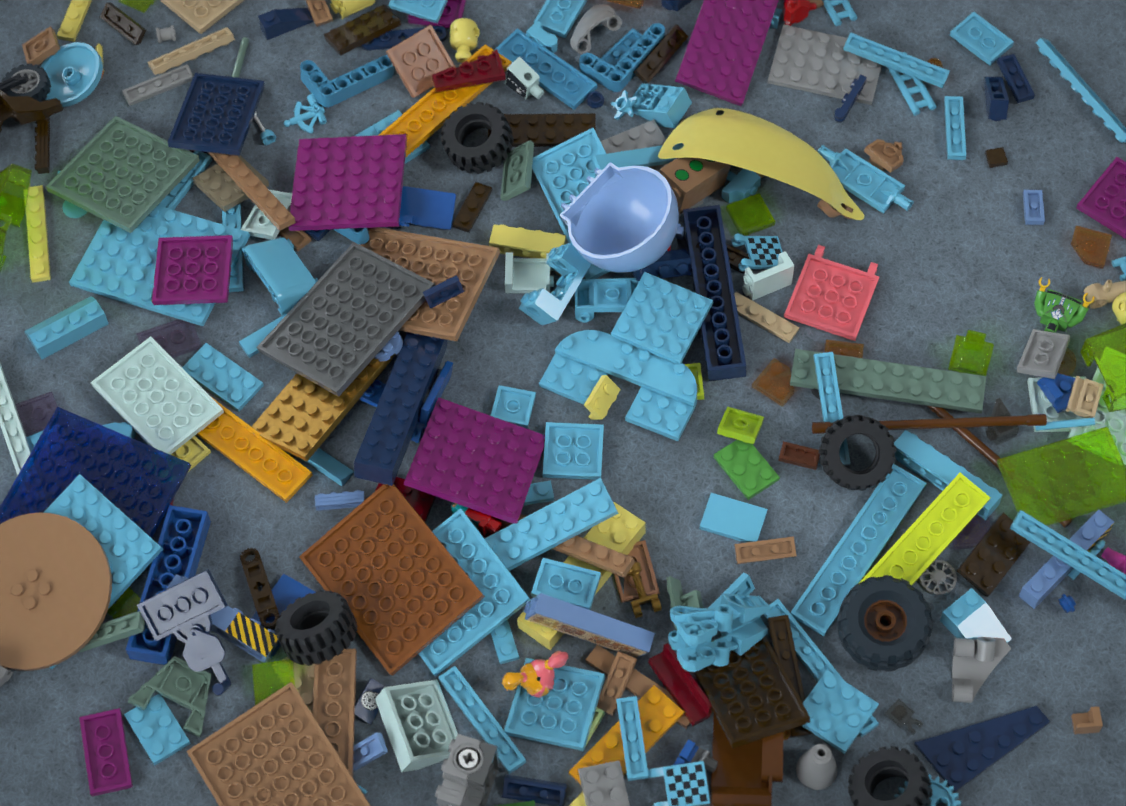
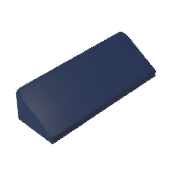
(534, 789)

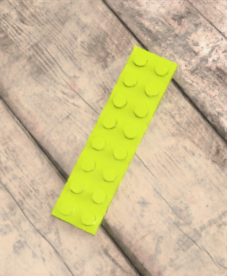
(932, 531)

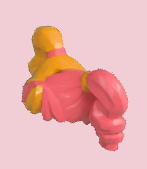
(537, 668)

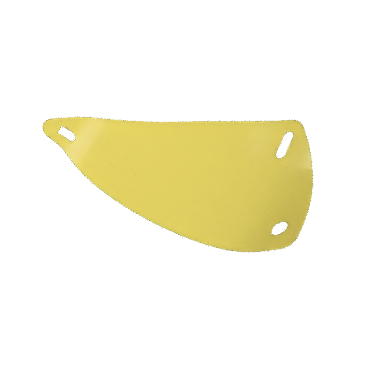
(761, 148)

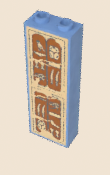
(588, 625)

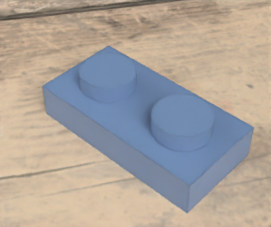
(1033, 207)
(368, 750)

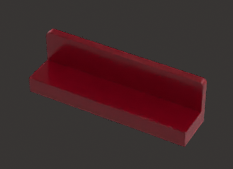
(681, 686)

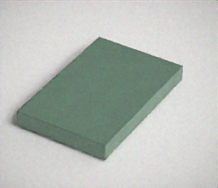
(517, 171)

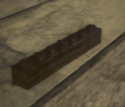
(43, 145)

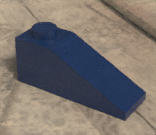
(283, 20)
(996, 98)

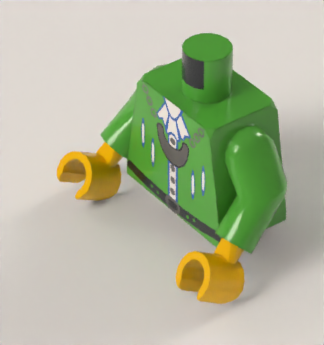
(1059, 310)

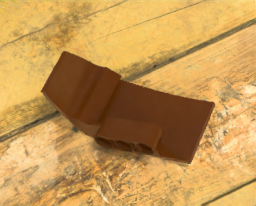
(747, 771)

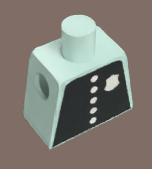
(523, 79)

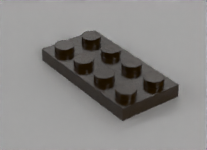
(362, 29)
(993, 556)

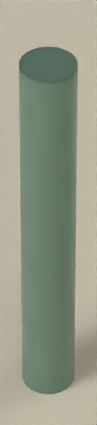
(240, 57)

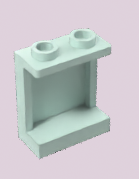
(527, 274)
(769, 280)

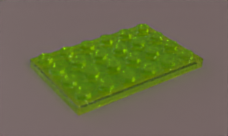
(1066, 477)

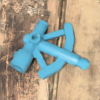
(314, 112)

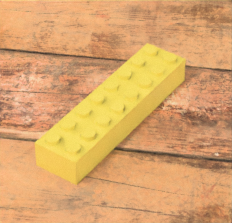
(616, 533)

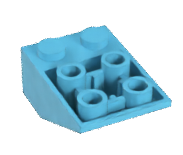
(661, 104)

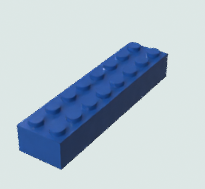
(182, 545)

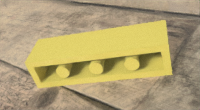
(524, 242)

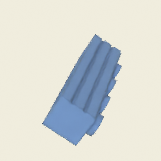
(339, 500)

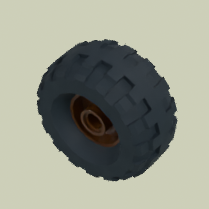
(887, 602)

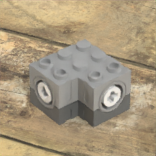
(468, 773)

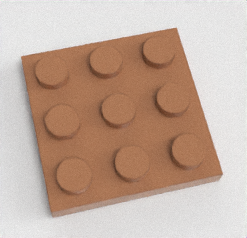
(419, 59)

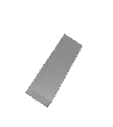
(158, 85)

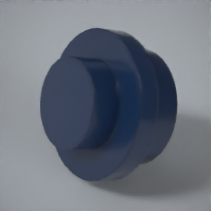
(595, 99)

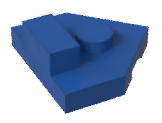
(1057, 390)

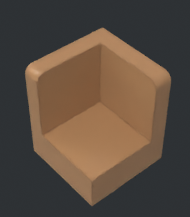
(1087, 722)

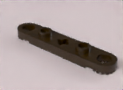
(256, 577)

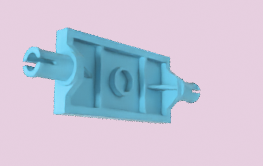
(866, 180)

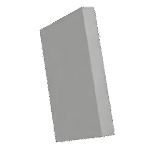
(1043, 354)

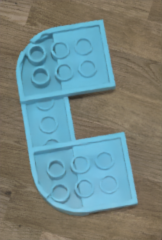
(666, 388)

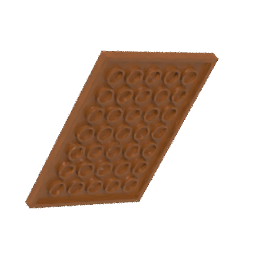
(392, 576)

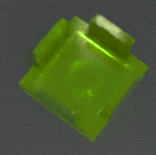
(971, 354)

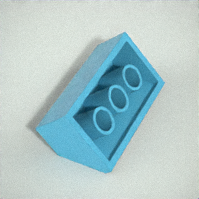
(67, 327)

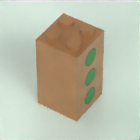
(694, 179)

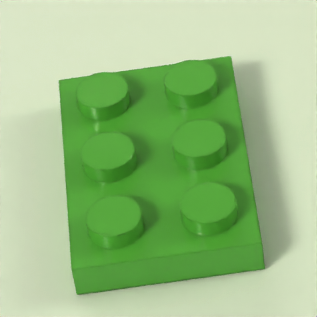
(746, 468)

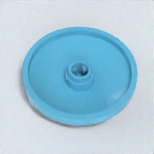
(73, 72)

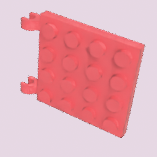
(832, 295)

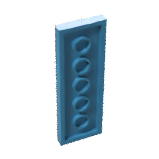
(554, 73)

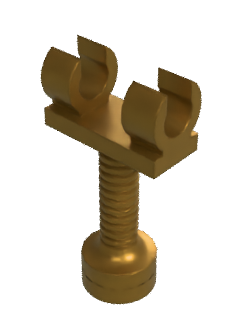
(634, 572)

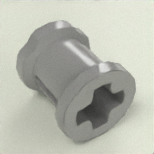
(166, 34)

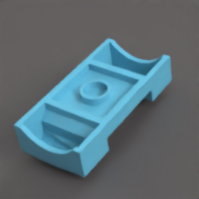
(602, 296)

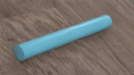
(1067, 424)

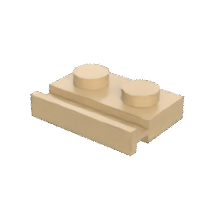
(1084, 397)

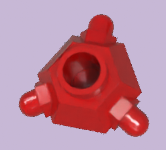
(796, 10)

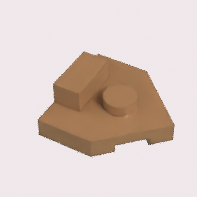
(885, 155)

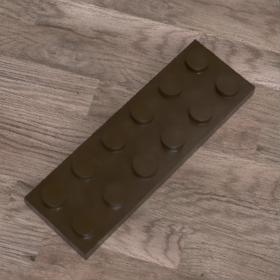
(547, 129)

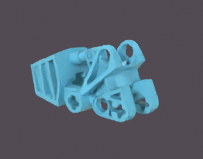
(736, 620)

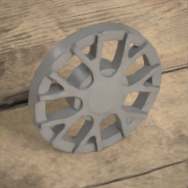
(939, 577)

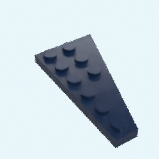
(973, 749)

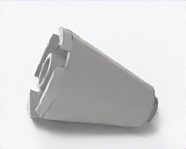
(817, 767)

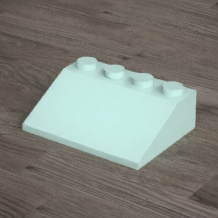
(417, 723)

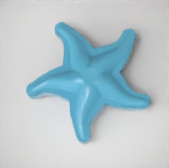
(624, 105)

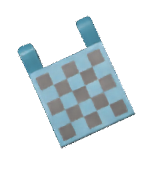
(762, 251)
(684, 784)

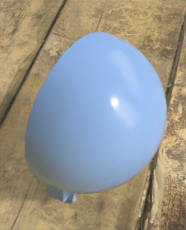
(622, 218)

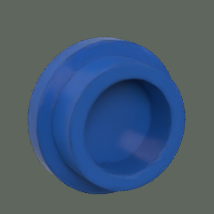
(1067, 603)

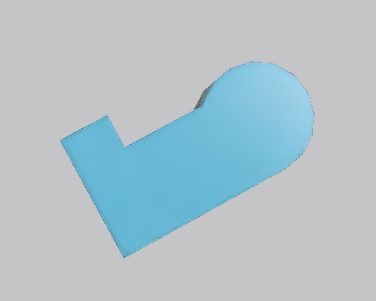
(547, 40)

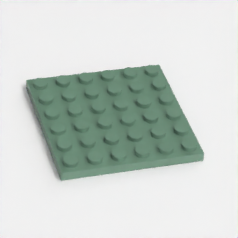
(122, 174)

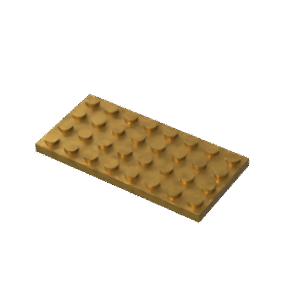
(308, 413)

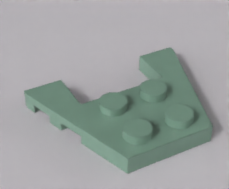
(180, 685)

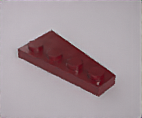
(480, 71)

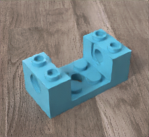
(547, 306)

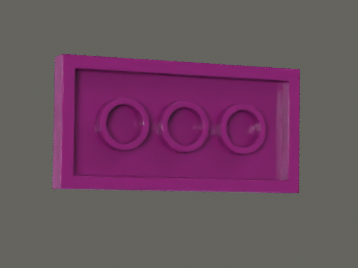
(105, 752)

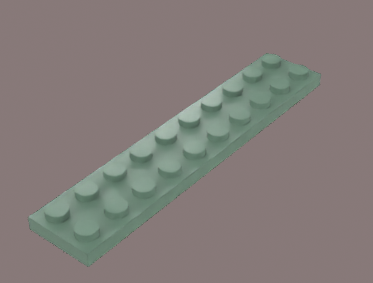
(895, 382)

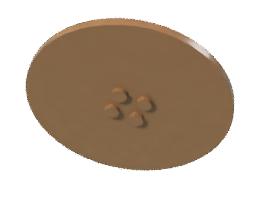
(50, 590)

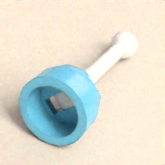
(265, 133)

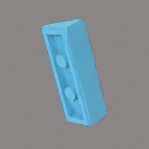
(330, 467)

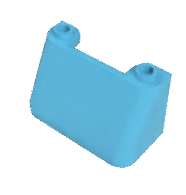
(280, 271)

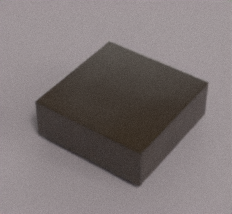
(996, 157)

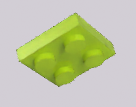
(740, 425)

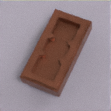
(799, 455)

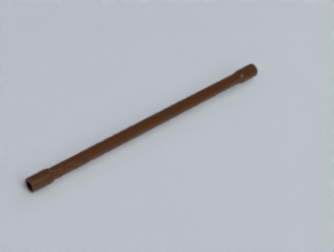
(1029, 420)
(977, 444)

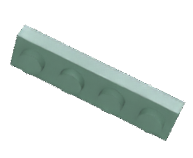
(116, 630)

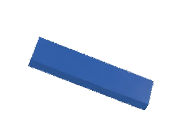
(436, 392)

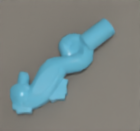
(1095, 550)

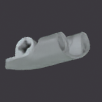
(597, 15)
(973, 663)

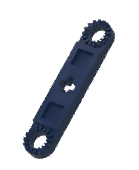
(394, 37)

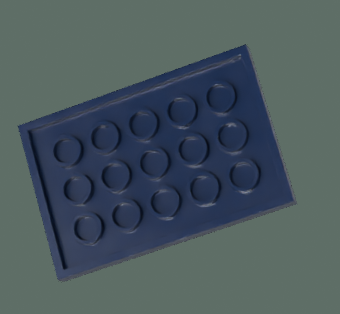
(216, 114)

